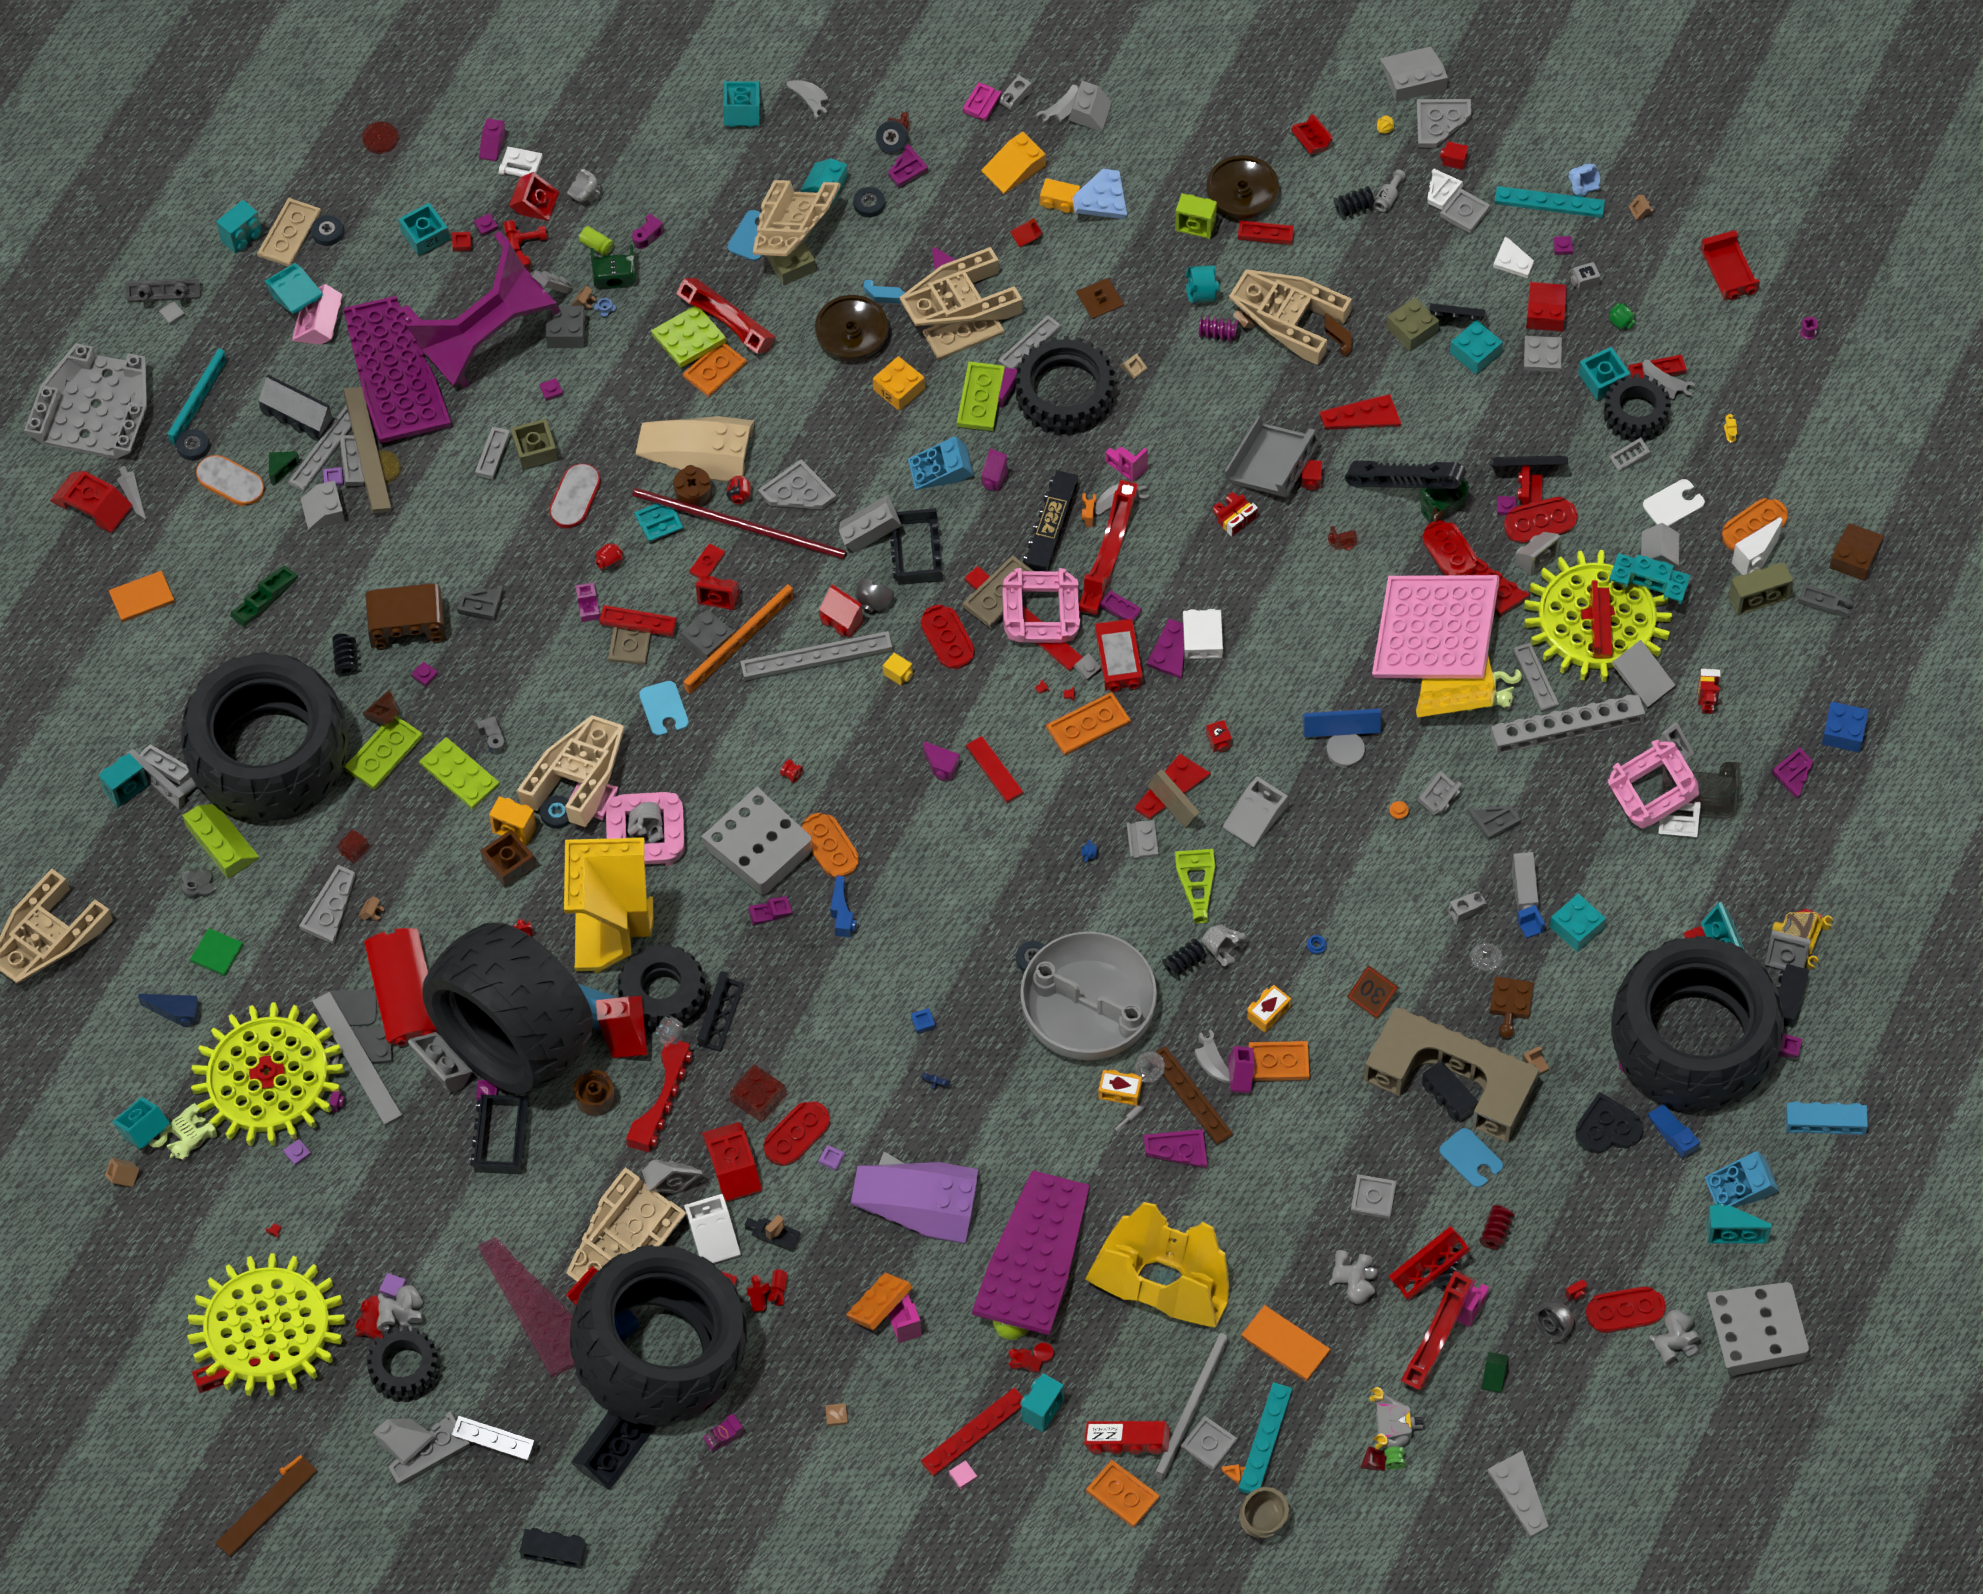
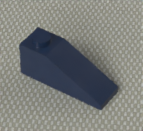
(176, 1008)

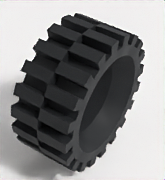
(1632, 426)
(403, 1386)

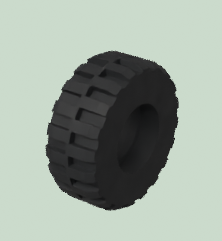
(670, 963)

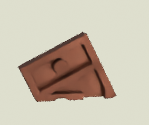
(383, 709)

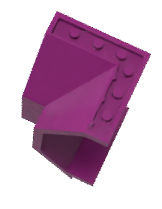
(454, 341)

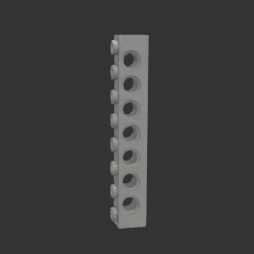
(1560, 731)

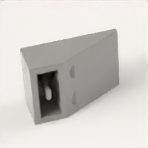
(1256, 812)

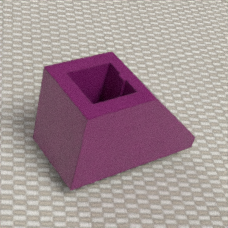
(1241, 1069)

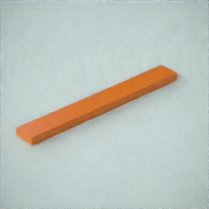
(738, 639)

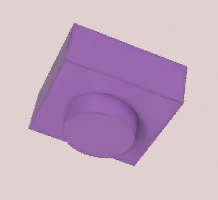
(297, 1152)

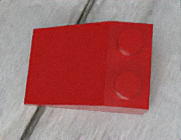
(1546, 306)
(622, 1025)

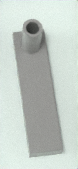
(174, 794)

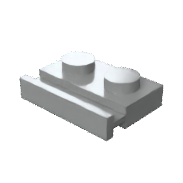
(1142, 839)

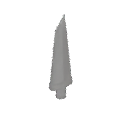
(128, 484)

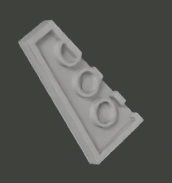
(328, 908)
(435, 1452)
(1519, 1491)

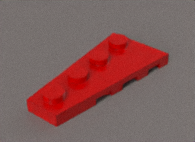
(1367, 413)
(1508, 593)
(1186, 777)

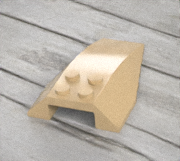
(790, 217)
(706, 442)
(623, 1221)

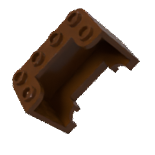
(405, 612)

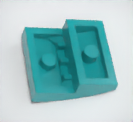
(658, 521)

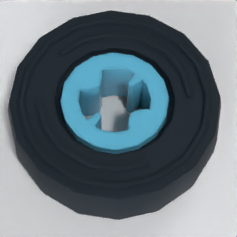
(547, 812)

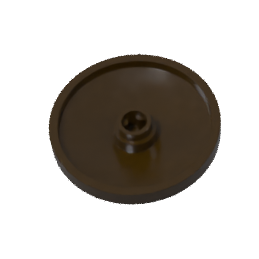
(1243, 186)
(851, 327)

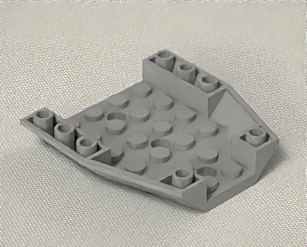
(66, 399)

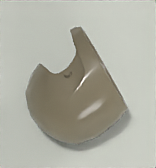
(1263, 1512)

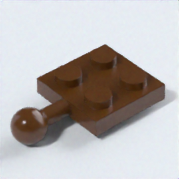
(1511, 1000)

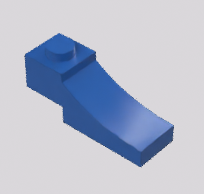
(844, 919)
(1674, 1131)

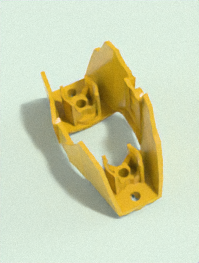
(1145, 1238)

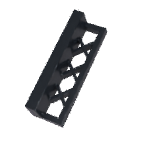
(713, 1009)

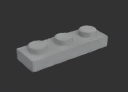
(552, 281)
(492, 453)
(350, 461)
(166, 764)

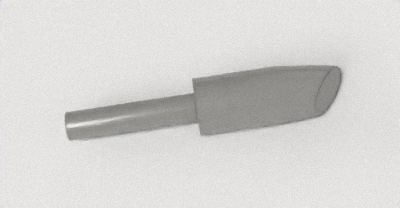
(1130, 1116)

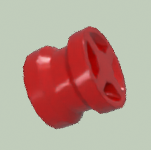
(791, 770)

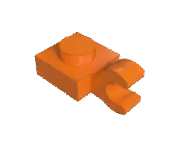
(1088, 513)

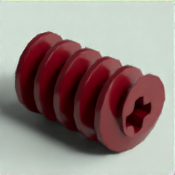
(1496, 1227)

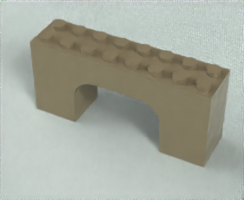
(1415, 1041)

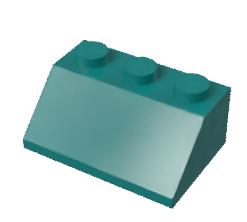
(1720, 926)

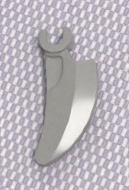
(811, 95)
(1061, 109)
(1671, 384)
(1105, 501)
(1210, 1058)

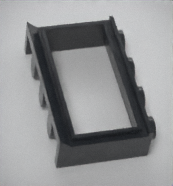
(917, 517)
(500, 1167)

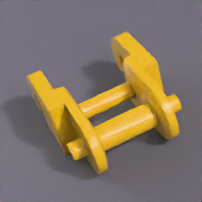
(1730, 428)

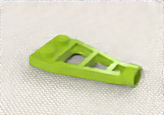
(1192, 861)

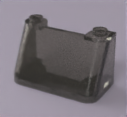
(1717, 791)

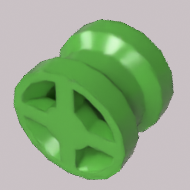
(1395, 1458)

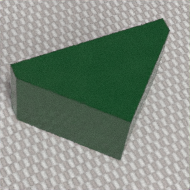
(281, 464)
(1494, 1372)

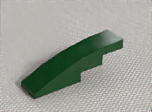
(266, 593)

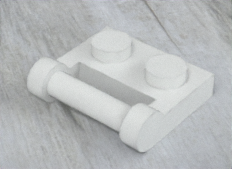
(521, 159)
(1680, 824)

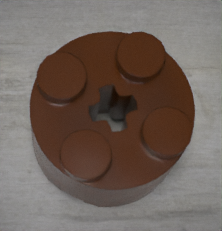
(692, 486)
(594, 1093)

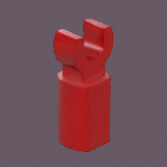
(777, 1287)

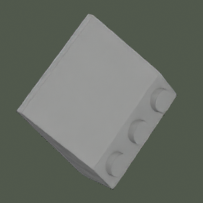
(1414, 73)

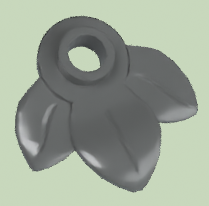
(197, 882)

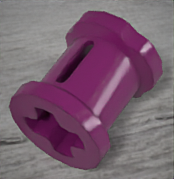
(1809, 328)

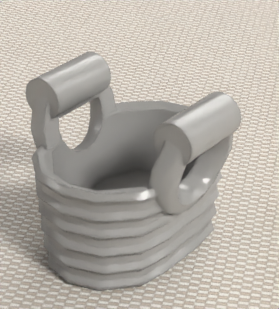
(644, 819)
(1221, 941)

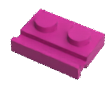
(982, 101)

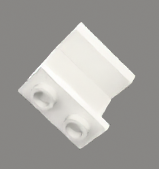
(1202, 634)

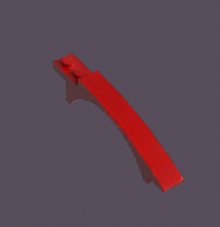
(1098, 578)

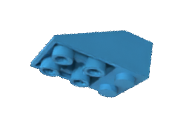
(941, 464)
(1742, 1181)

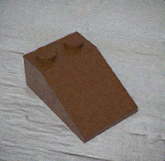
(1856, 551)

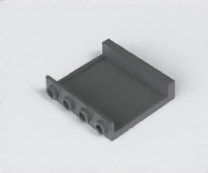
(1271, 458)

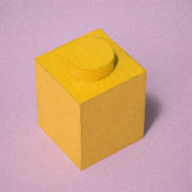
(898, 669)

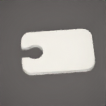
(1670, 506)

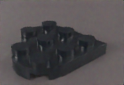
(1606, 1125)

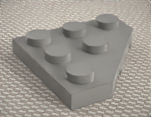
(1440, 119)
(798, 489)

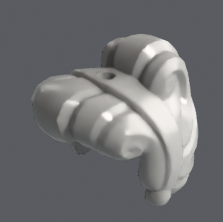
(584, 187)

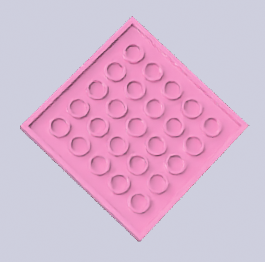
(1436, 626)

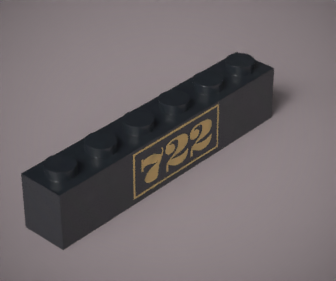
(1051, 521)

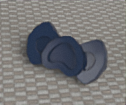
(935, 1080)

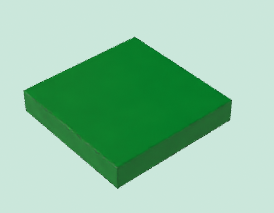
(216, 952)

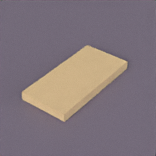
(289, 232)
(954, 338)

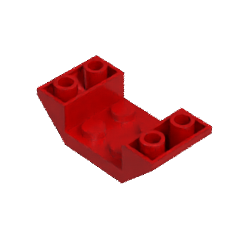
(93, 498)
(732, 1161)

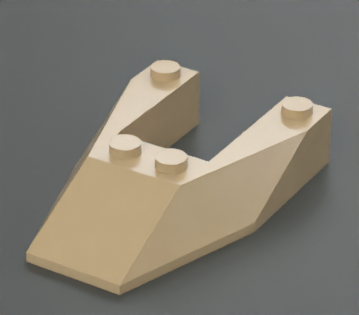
(951, 298)
(1279, 304)
(582, 756)
(37, 938)

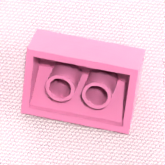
(318, 319)

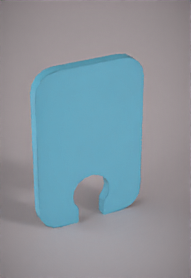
(663, 702)

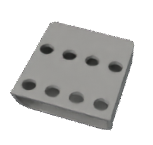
(761, 845)
(1758, 1327)

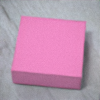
(963, 1474)

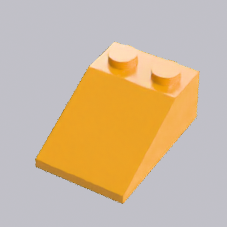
(1014, 163)

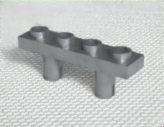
(162, 289)

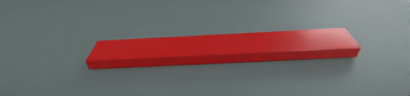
(1059, 651)

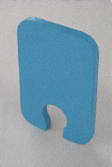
(744, 237)
(1467, 1153)

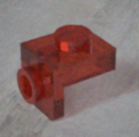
(1343, 540)

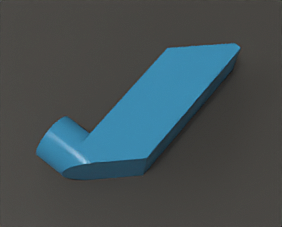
(882, 294)

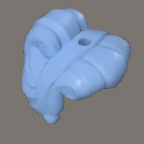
(1584, 179)

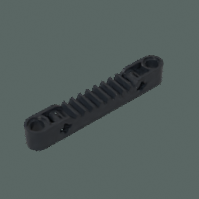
(1436, 475)

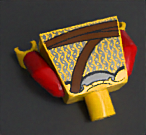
(1805, 925)

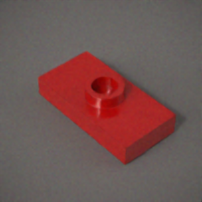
(707, 561)

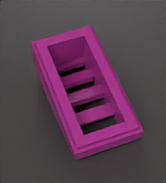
(1007, 386)

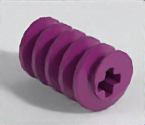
(1218, 328)

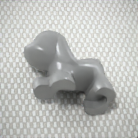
(1358, 1288)
(400, 1310)
(1677, 1338)

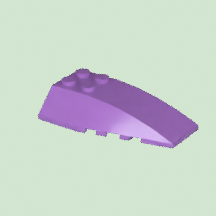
(920, 1196)

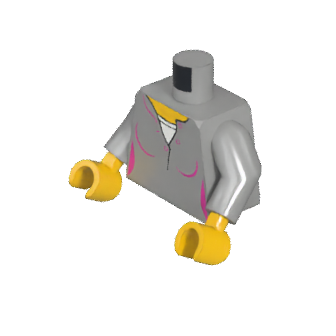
(1393, 1421)

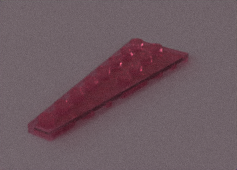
(537, 1310)

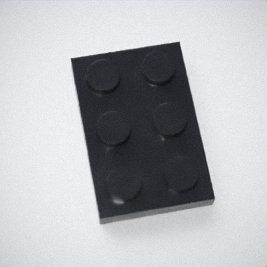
(1457, 311)

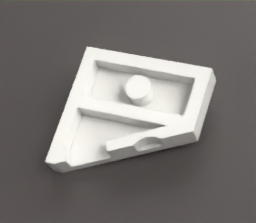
(1442, 189)
(1513, 259)

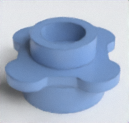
(604, 302)

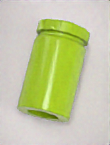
(596, 240)

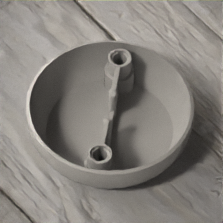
(1088, 995)

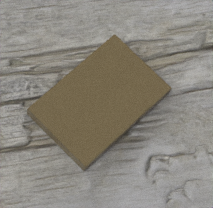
(629, 646)
(1173, 798)

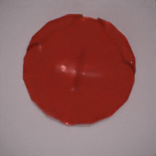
(380, 137)

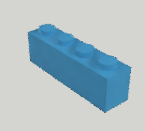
(1826, 1118)

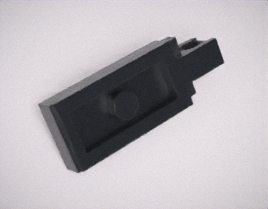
(786, 1239)

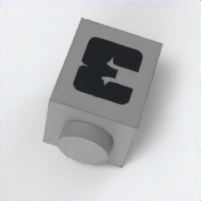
(1585, 277)

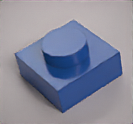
(922, 1020)

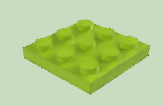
(688, 336)

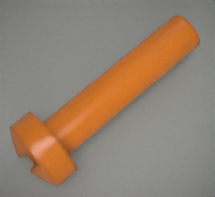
(283, 1471)

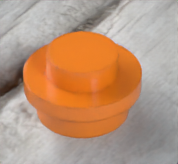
(1399, 810)

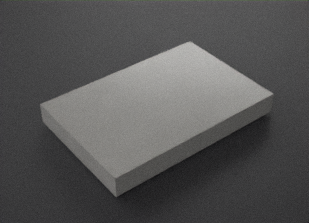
(1643, 673)

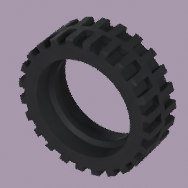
(1064, 417)

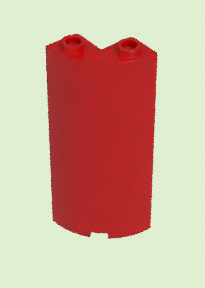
(398, 979)

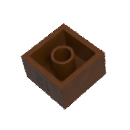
(508, 858)

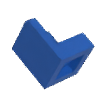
(1530, 921)

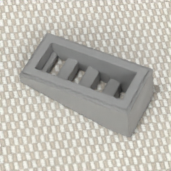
(1639, 443)

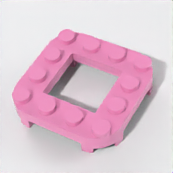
(1040, 581)
(1659, 754)
(673, 812)

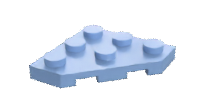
(1102, 196)

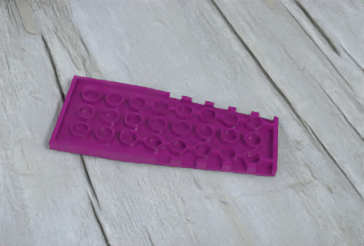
(393, 372)
(1034, 1255)

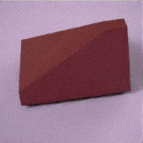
(1374, 1459)

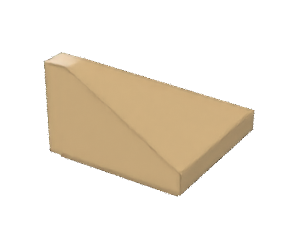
(1133, 366)

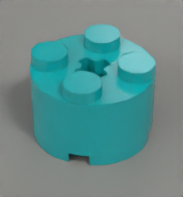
(1201, 284)

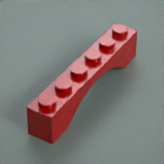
(748, 330)
(645, 1129)
(1439, 1330)

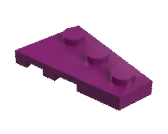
(1169, 650)
(1179, 1147)

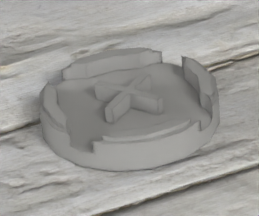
(1345, 750)

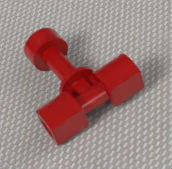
(516, 238)

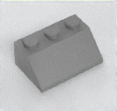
(869, 524)
(441, 1061)

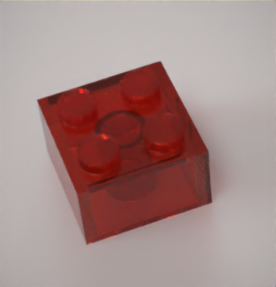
(757, 1093)

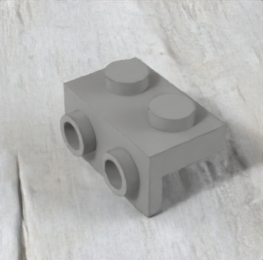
(1438, 793)

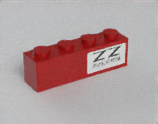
(1127, 1436)

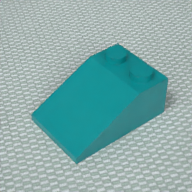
(741, 103)
(1735, 1226)

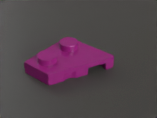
(907, 167)
(1793, 771)

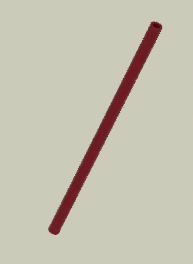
(739, 523)

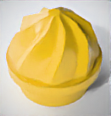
(1385, 124)

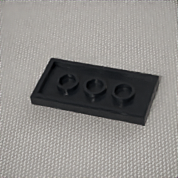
(1529, 460)

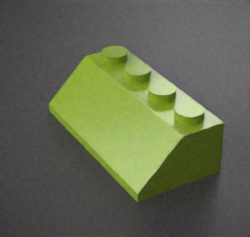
(220, 838)

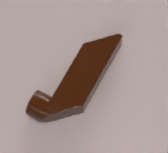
(1339, 334)

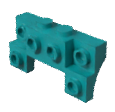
(1650, 574)

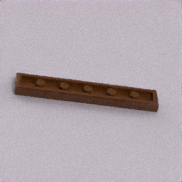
(1194, 1099)
(266, 1507)

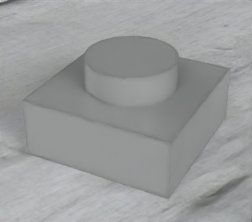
(1087, 666)

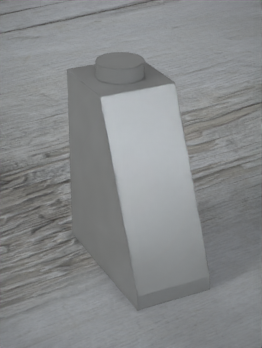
(1524, 880)

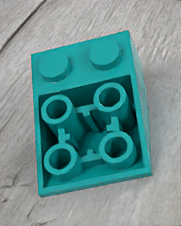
(293, 288)

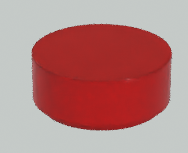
(1043, 1352)

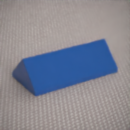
(1341, 722)

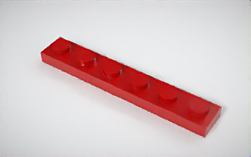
(973, 1432)

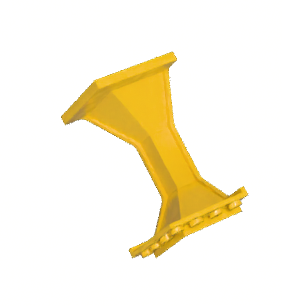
(609, 898)

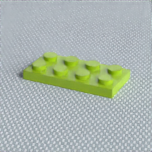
(980, 396)
(383, 752)
(459, 773)

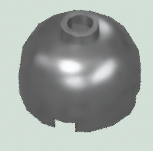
(873, 596)
(1552, 1316)

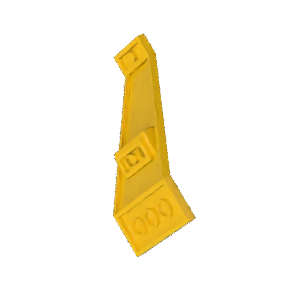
(1455, 694)

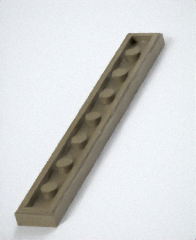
(367, 450)

